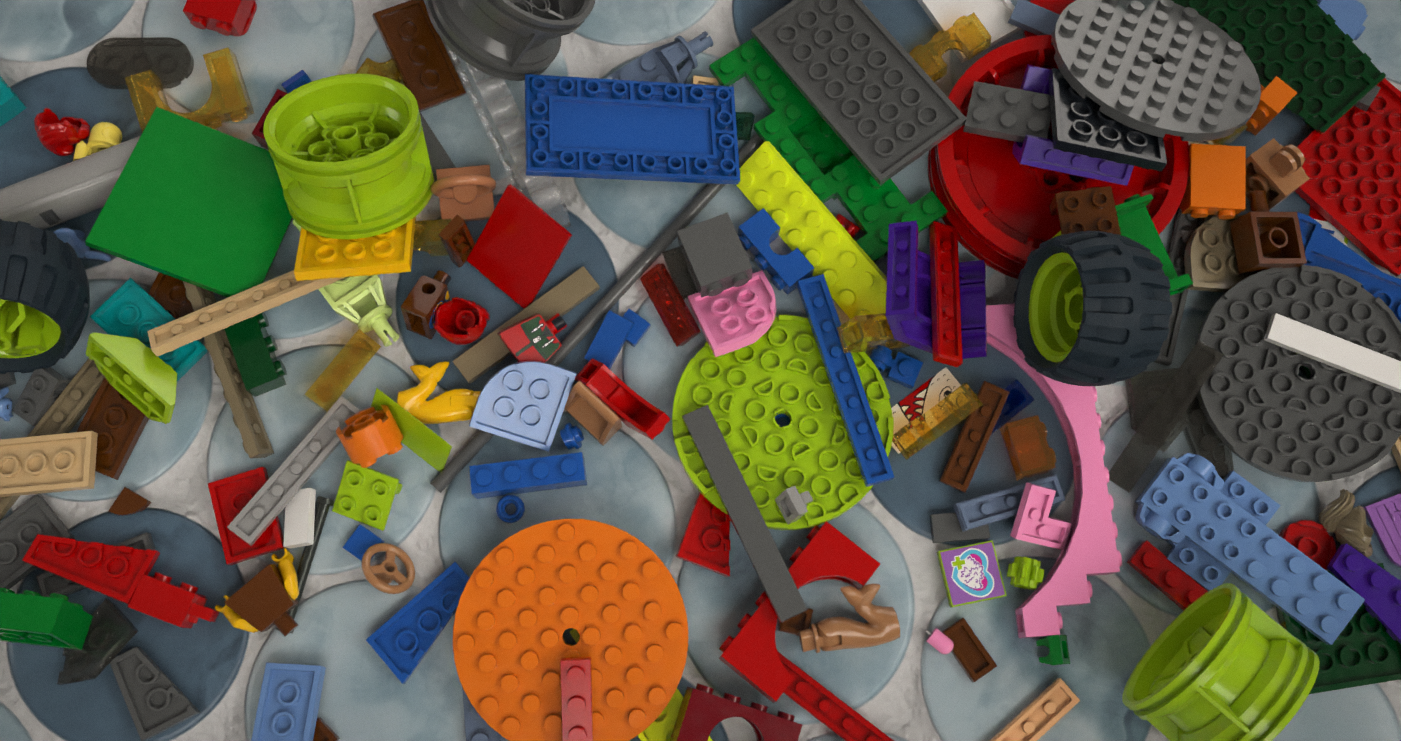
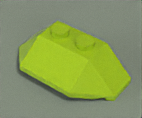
(135, 373)

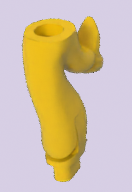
(447, 407)

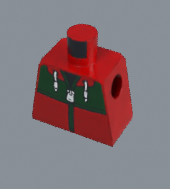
(533, 338)

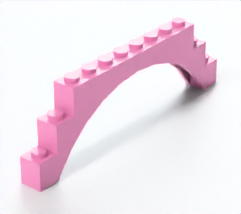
(1092, 535)

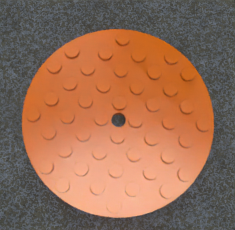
(558, 580)

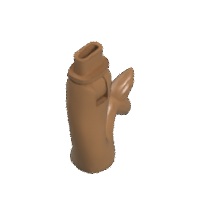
(846, 633)

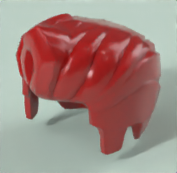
(461, 321)

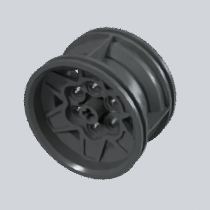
(507, 35)

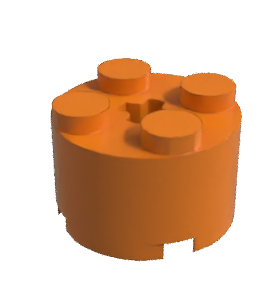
(370, 436)

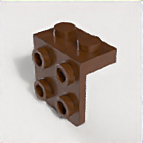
(1086, 210)

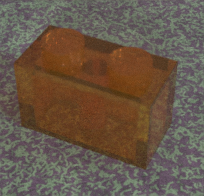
(1028, 447)

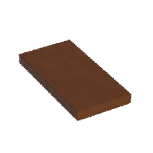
(419, 54)

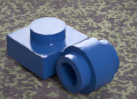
(901, 369)

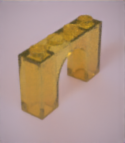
(227, 99)

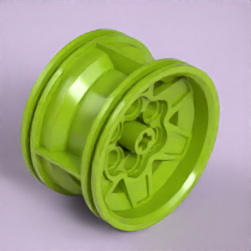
(350, 155)
(1222, 673)

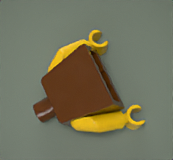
(265, 599)

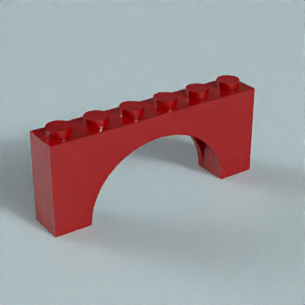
(754, 648)

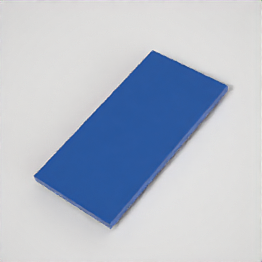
(630, 130)

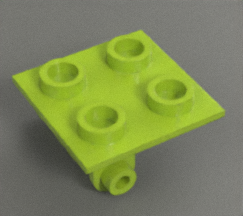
(366, 495)

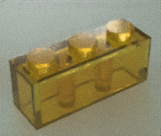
(342, 371)

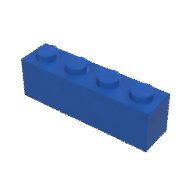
(528, 475)

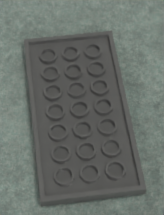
(859, 82)

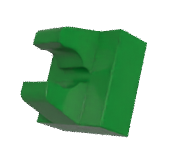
(1058, 650)

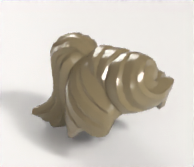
(1348, 523)

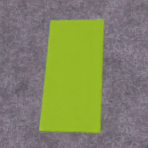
(415, 434)

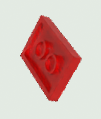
(228, 499)

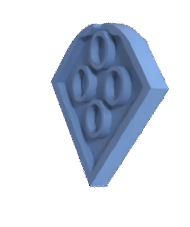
(524, 402)

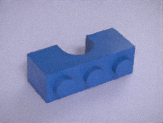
(785, 269)

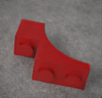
(622, 400)

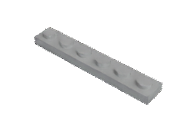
(292, 474)

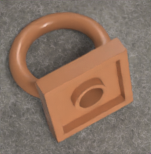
(465, 192)

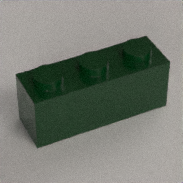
(256, 355)

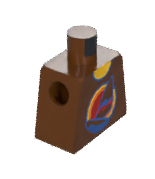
(423, 302)

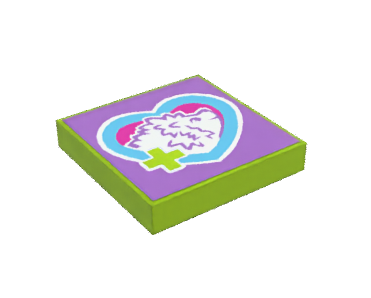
(971, 574)

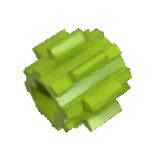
(1025, 573)

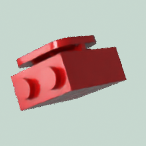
(223, 16)

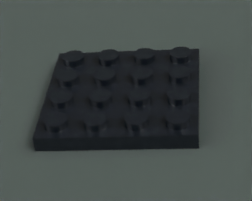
(1089, 132)

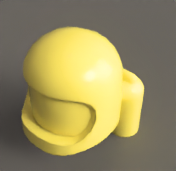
(101, 137)

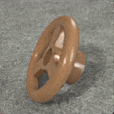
(383, 574)

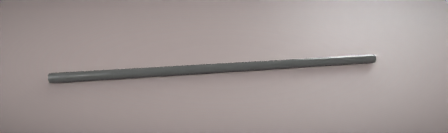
(604, 305)

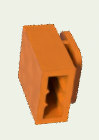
(1215, 181)

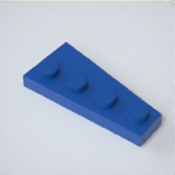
(416, 626)

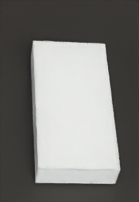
(300, 519)

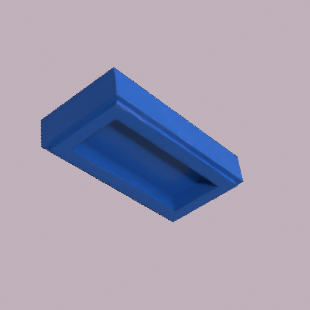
(609, 339)

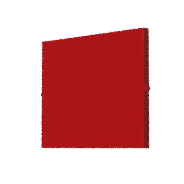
(518, 246)

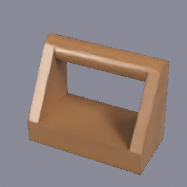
(592, 413)

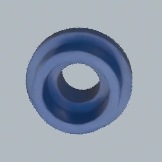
(572, 436)
(510, 500)

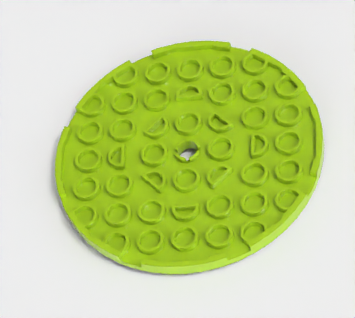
(746, 394)

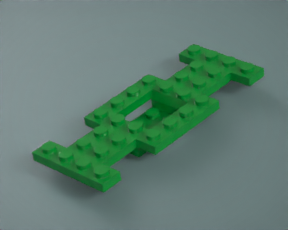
(820, 154)

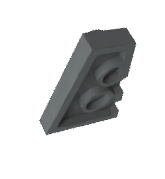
(150, 694)

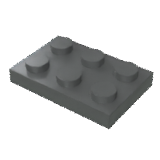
(1007, 112)

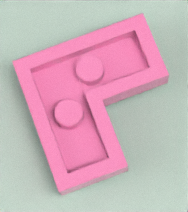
(1033, 521)

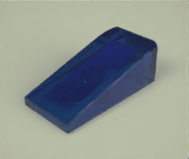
(1015, 403)

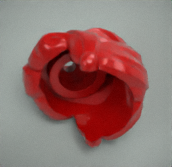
(62, 134)

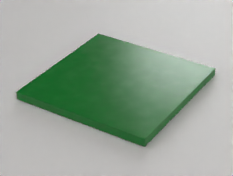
(195, 207)

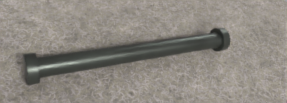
(309, 551)

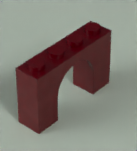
(703, 711)

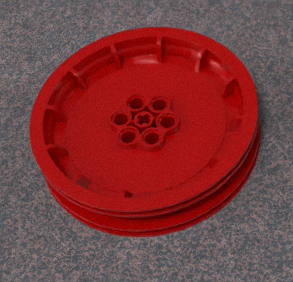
(1004, 204)

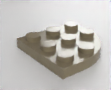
(1212, 257)

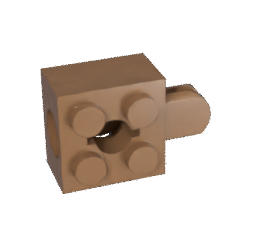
(1275, 171)

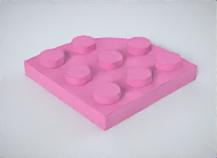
(736, 314)

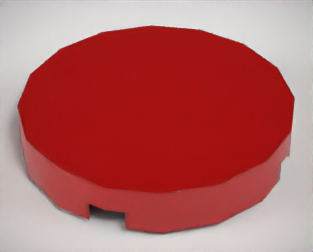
(1311, 540)

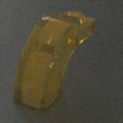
(936, 421)

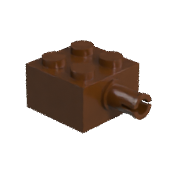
(1266, 238)

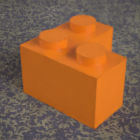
(1272, 101)

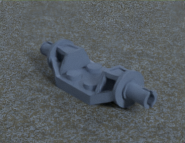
(661, 62)

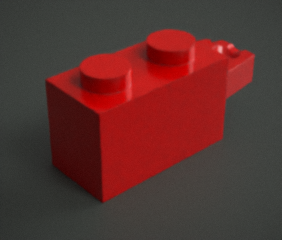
(171, 602)

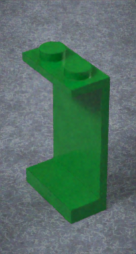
(1138, 226)

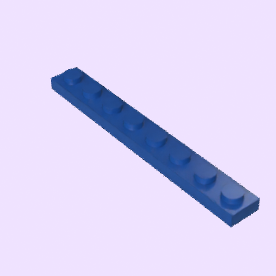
(845, 382)

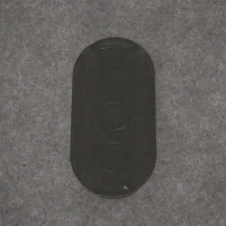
(123, 57)

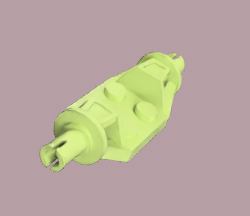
(355, 301)

